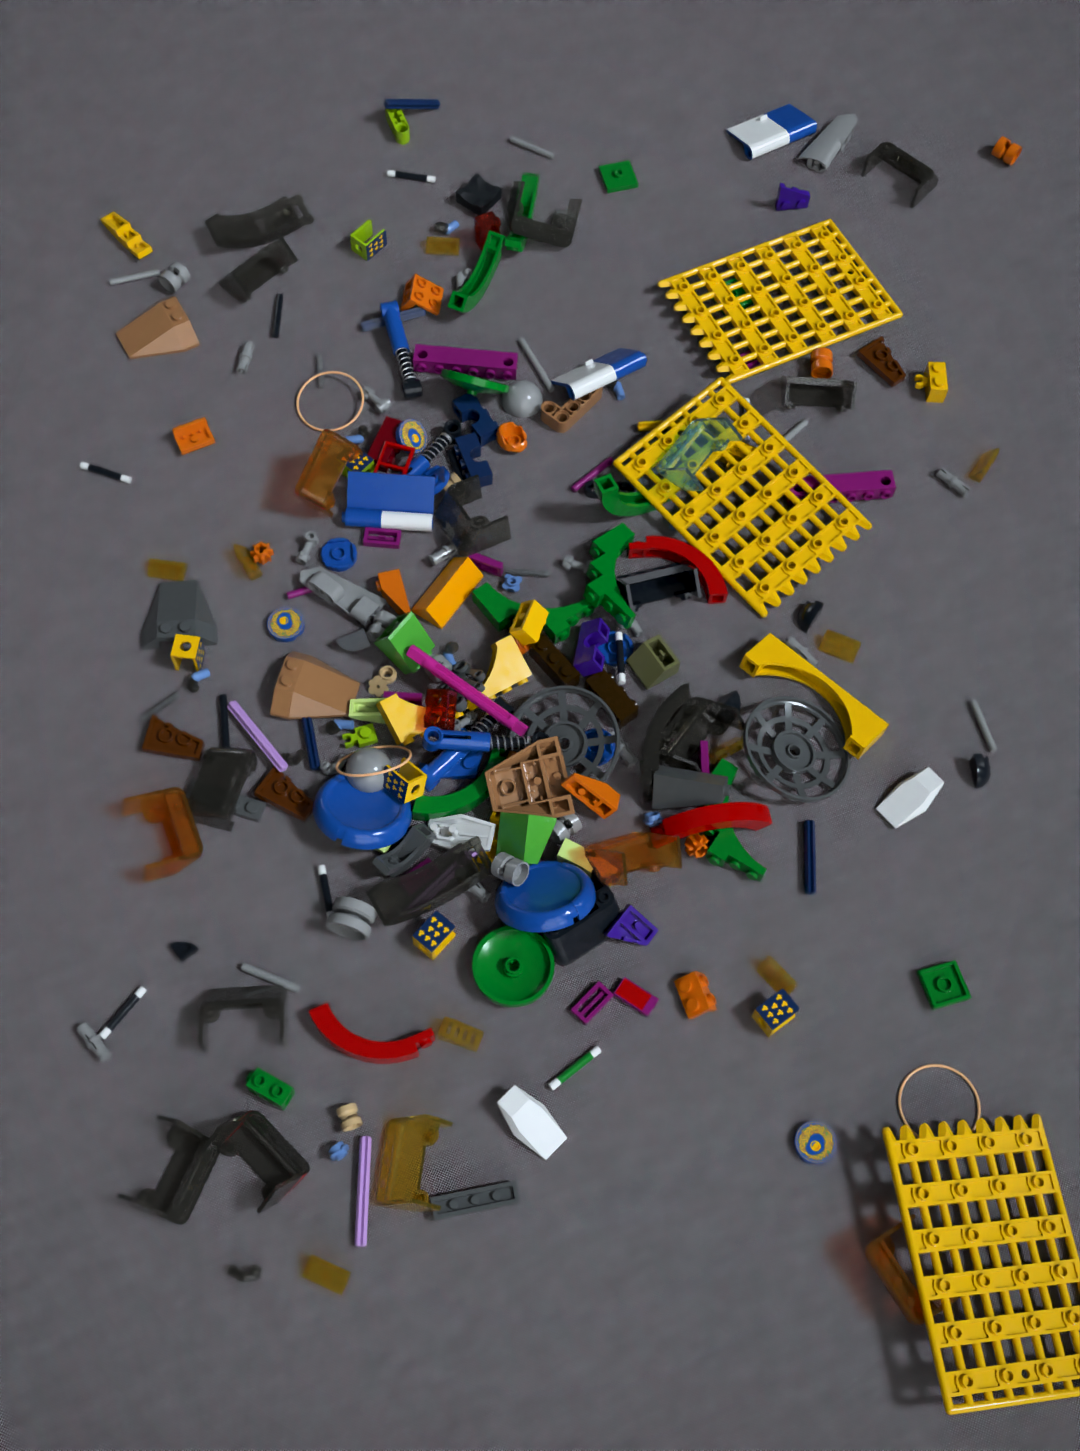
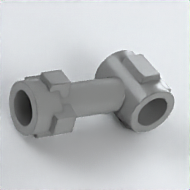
(381, 405)
(311, 541)
(569, 562)
(467, 720)

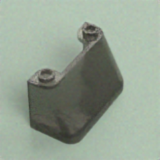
(220, 785)

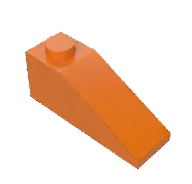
(393, 590)
(593, 793)

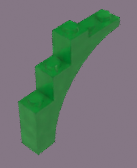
(603, 588)
(502, 611)
(726, 845)

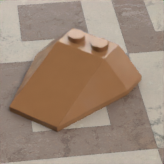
(158, 331)
(311, 689)
(532, 781)

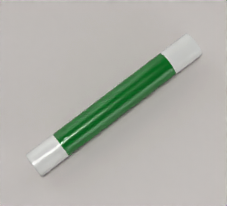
(574, 1068)

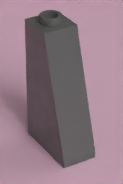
(687, 788)

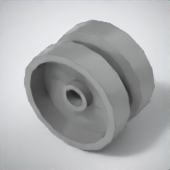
(351, 918)

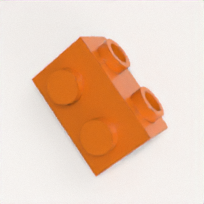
(193, 435)
(695, 994)

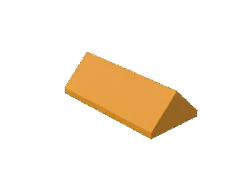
(448, 591)

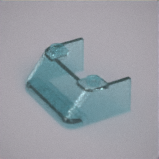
(694, 448)

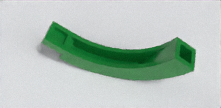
(529, 196)
(474, 289)
(619, 502)
(459, 802)

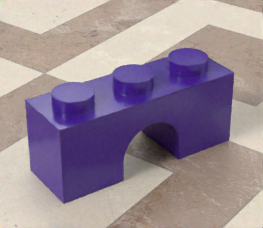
(588, 657)

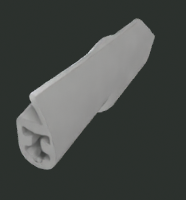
(829, 142)
(349, 597)

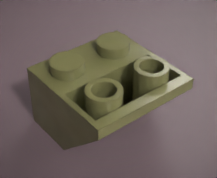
(653, 662)

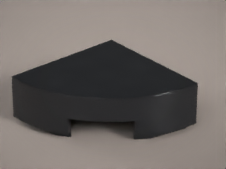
(184, 949)

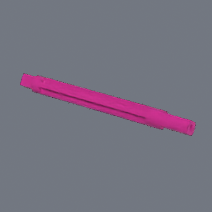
(466, 690)

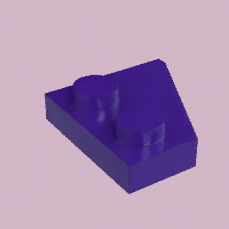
(791, 198)
(632, 927)

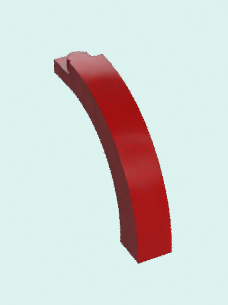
(679, 551)
(716, 816)
(366, 1049)

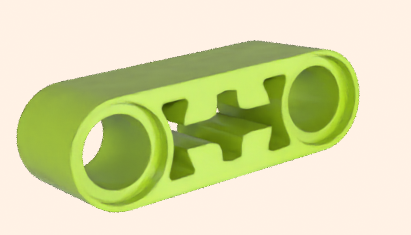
(398, 125)

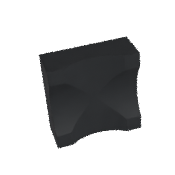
(478, 195)

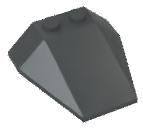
(178, 609)

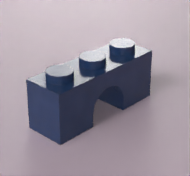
(469, 408)
(467, 449)

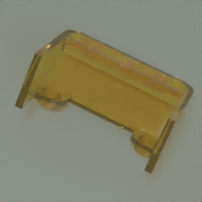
(403, 1162)

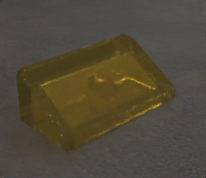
(443, 246)
(984, 465)
(247, 562)
(167, 569)
(839, 646)
(726, 749)
(776, 975)
(327, 1274)

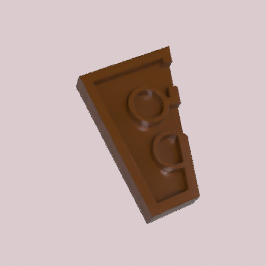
(879, 359)
(167, 740)
(283, 794)

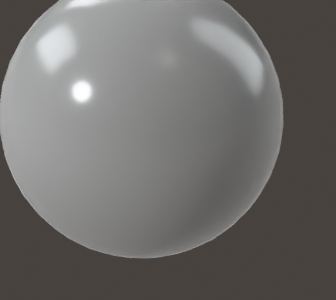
(522, 399)
(367, 761)

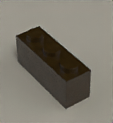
(554, 663)
(614, 696)

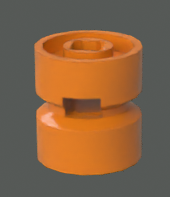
(1006, 150)
(821, 363)

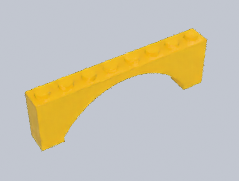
(505, 670)
(859, 723)

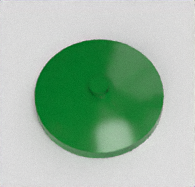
(474, 384)
(513, 967)

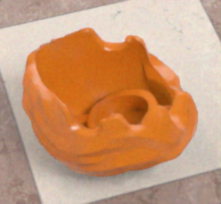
(511, 437)

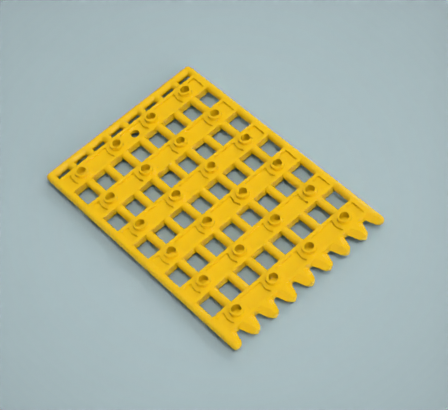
(771, 313)
(752, 553)
(997, 1279)

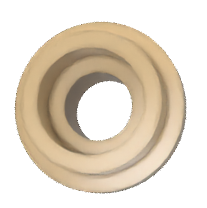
(388, 670)

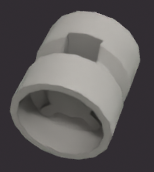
(174, 277)
(380, 623)
(564, 827)
(510, 869)

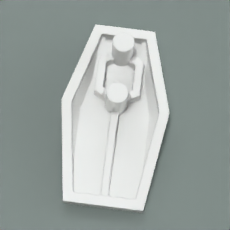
(910, 797)
(460, 829)
(531, 1122)

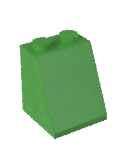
(398, 638)
(524, 835)

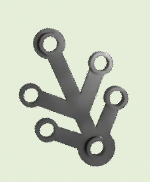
(463, 669)

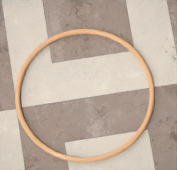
(323, 373)
(379, 772)
(942, 1066)

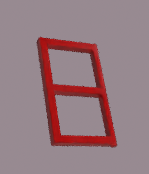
(391, 466)

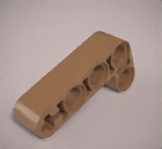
(564, 417)

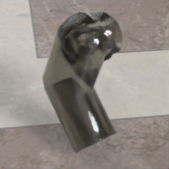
(294, 760)
(245, 1276)

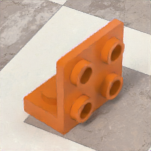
(423, 294)

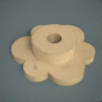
(374, 689)

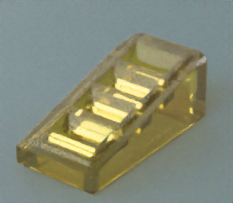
(458, 1041)

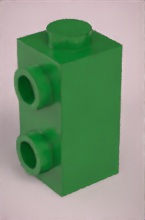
(270, 1088)

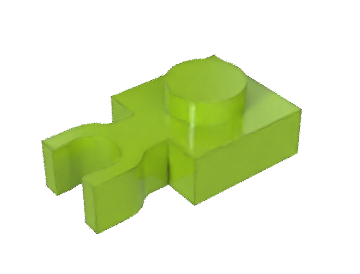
(363, 735)

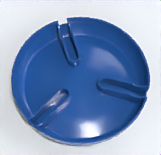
(360, 817)
(547, 899)

